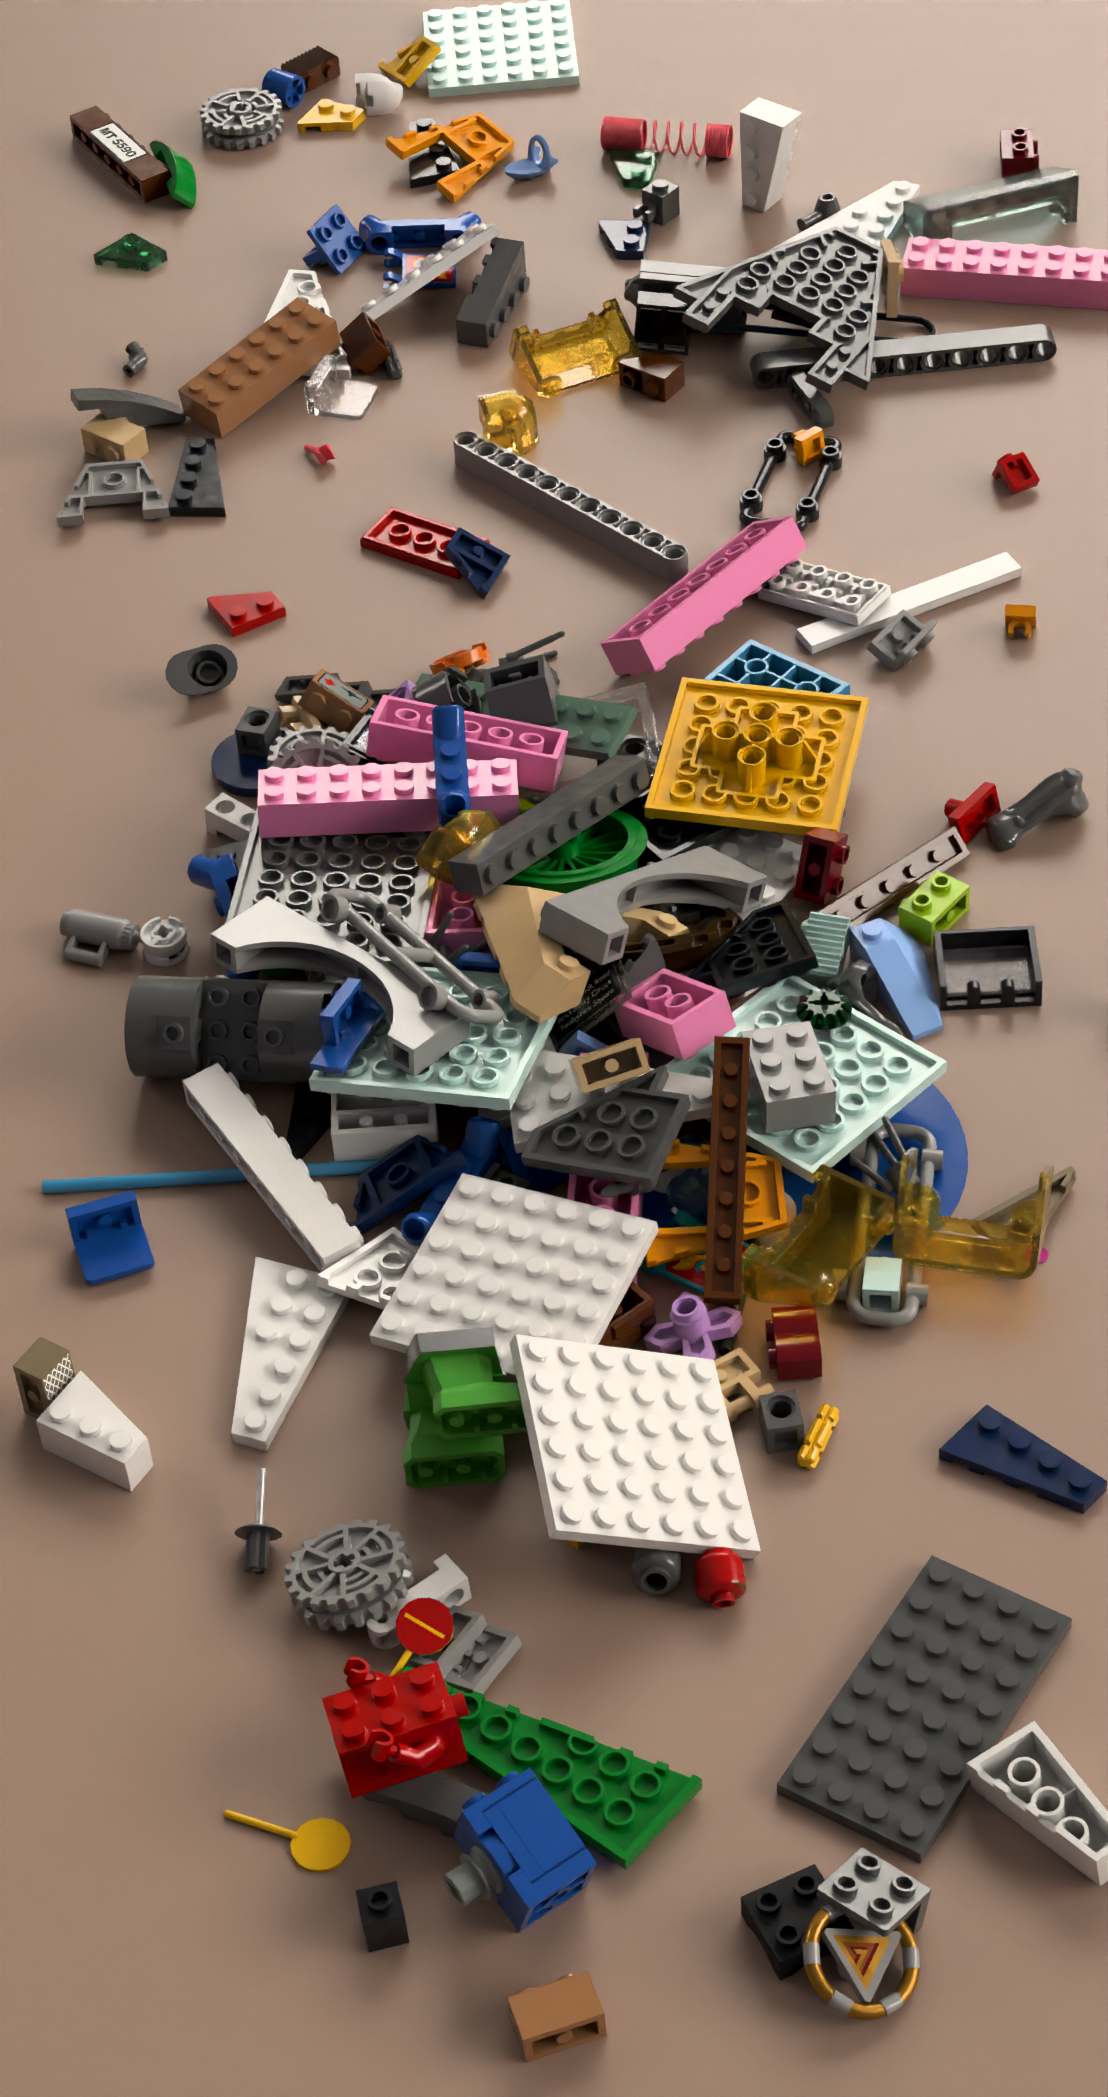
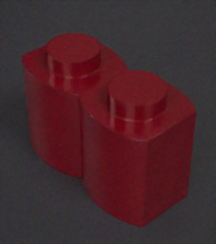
(795, 1341)

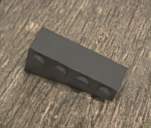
(493, 293)

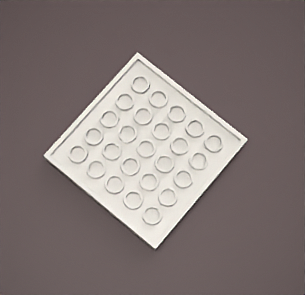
(516, 1266)
(632, 1447)

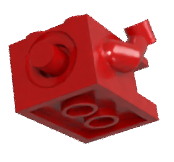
(394, 1725)

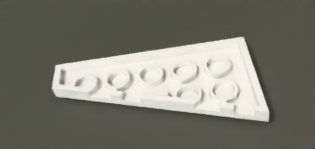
(430, 268)
(282, 1341)

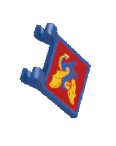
(410, 262)

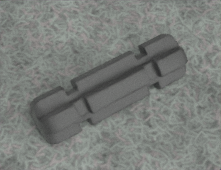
(392, 364)

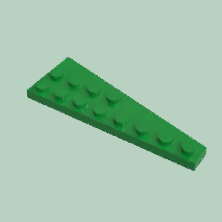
(602, 1791)

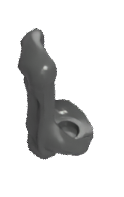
(1055, 795)
(861, 987)

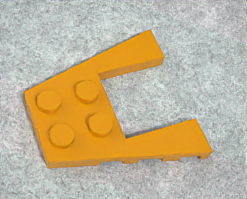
(471, 137)
(763, 1204)

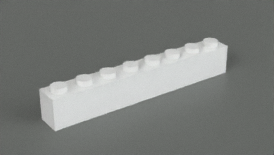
(271, 1167)

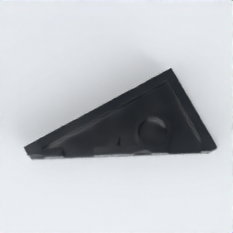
(308, 1119)

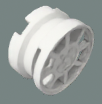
(163, 940)

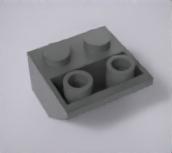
(522, 691)

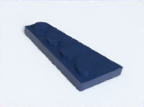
(1022, 1459)

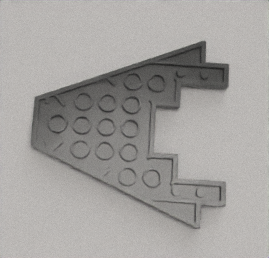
(820, 278)

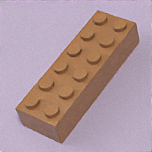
(259, 367)

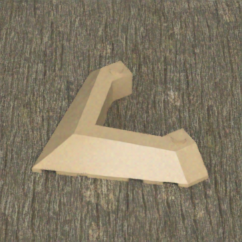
(535, 966)

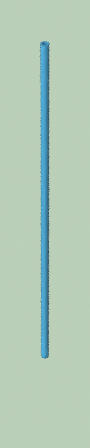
(209, 1176)

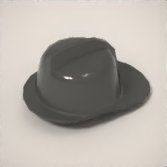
(201, 670)

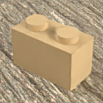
(114, 439)
(609, 1065)

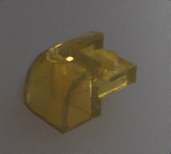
(509, 420)
(453, 839)

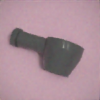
(825, 207)

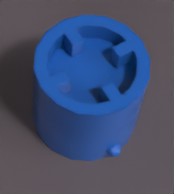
(286, 85)

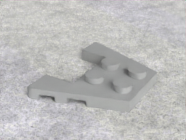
(113, 484)

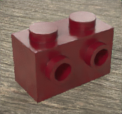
(1018, 152)
(821, 865)

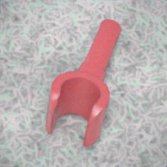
(322, 453)

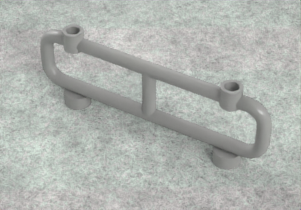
(431, 995)
(916, 1292)

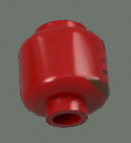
(720, 1577)

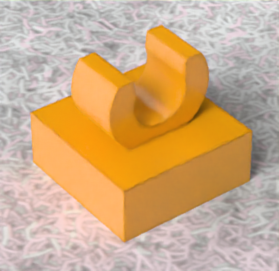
(808, 445)
(1020, 616)

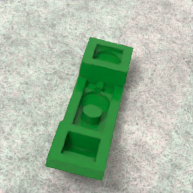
(183, 180)

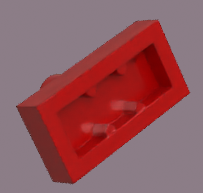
(973, 813)

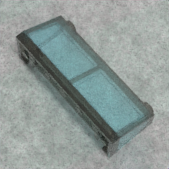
(939, 212)

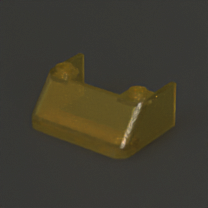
(965, 1244)

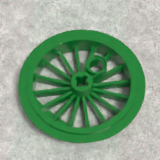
(590, 857)

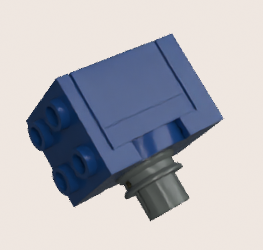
(518, 1851)

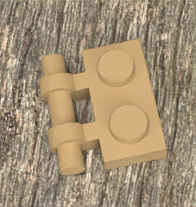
(736, 1374)

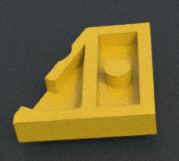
(411, 61)
(332, 117)

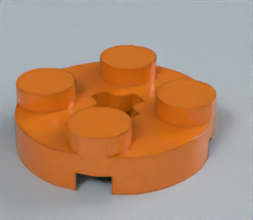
(463, 659)

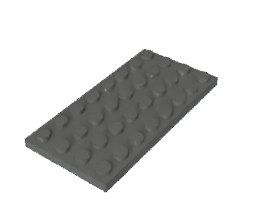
(923, 1706)

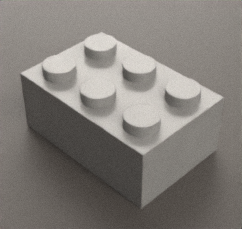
(790, 1078)

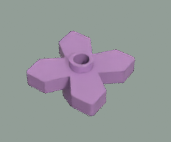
(693, 1328)

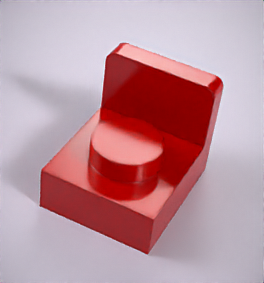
(1016, 472)

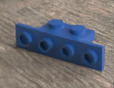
(346, 1027)

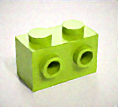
(934, 906)

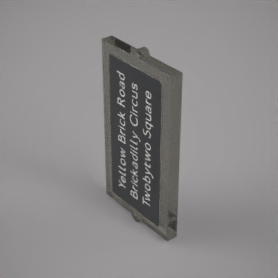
(603, 994)

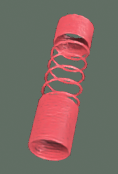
(632, 135)

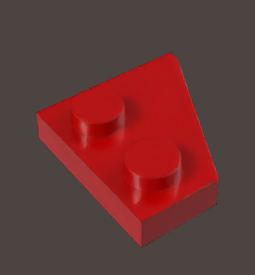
(246, 611)

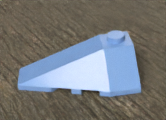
(901, 975)

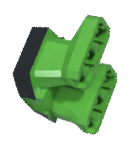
(457, 1409)

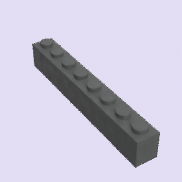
(549, 824)

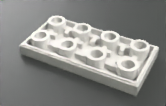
(825, 592)

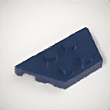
(401, 1179)

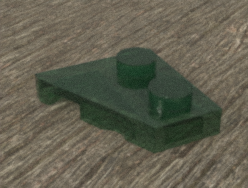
(635, 167)
(132, 252)

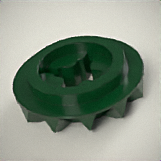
(836, 1015)

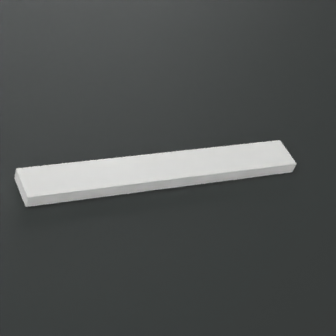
(914, 601)

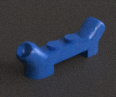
(413, 233)
(450, 762)
(221, 877)
(481, 1152)

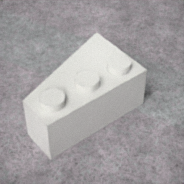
(377, 1126)

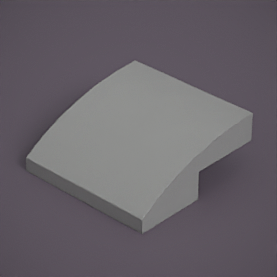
(474, 1652)

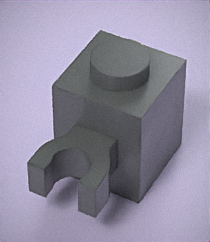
(659, 202)

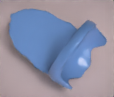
(533, 165)

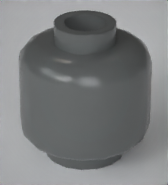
(656, 1570)

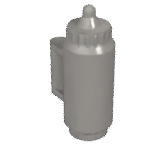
(97, 930)

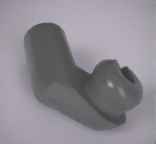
(137, 359)

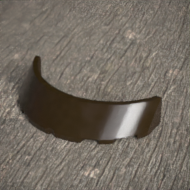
(680, 951)

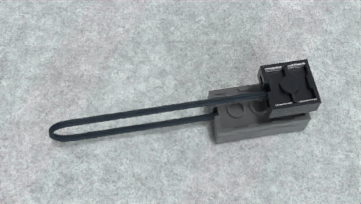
(660, 314)

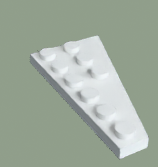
(371, 1270)

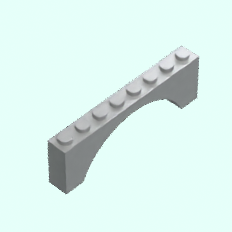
(592, 919)
(279, 937)

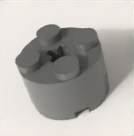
(448, 689)

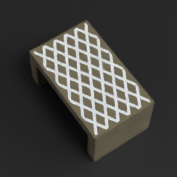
(42, 1375)

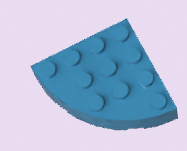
(767, 667)

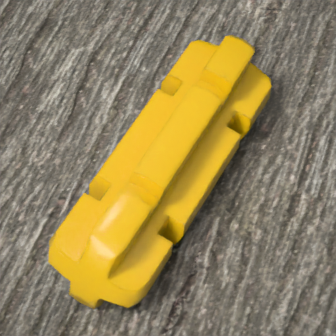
(818, 1436)

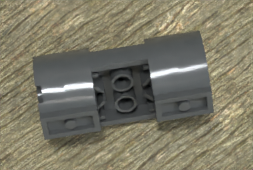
(243, 1024)

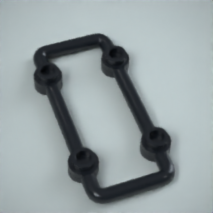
(775, 452)

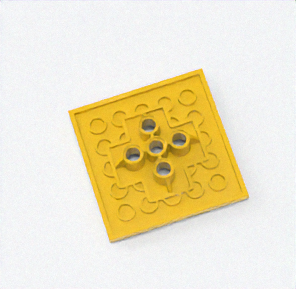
(757, 757)

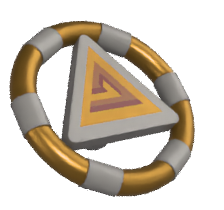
(862, 1960)

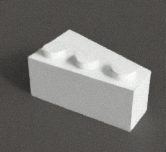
(95, 1434)

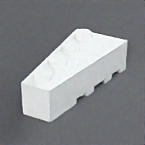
(765, 151)
(1046, 1797)

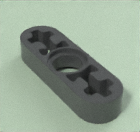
(810, 400)

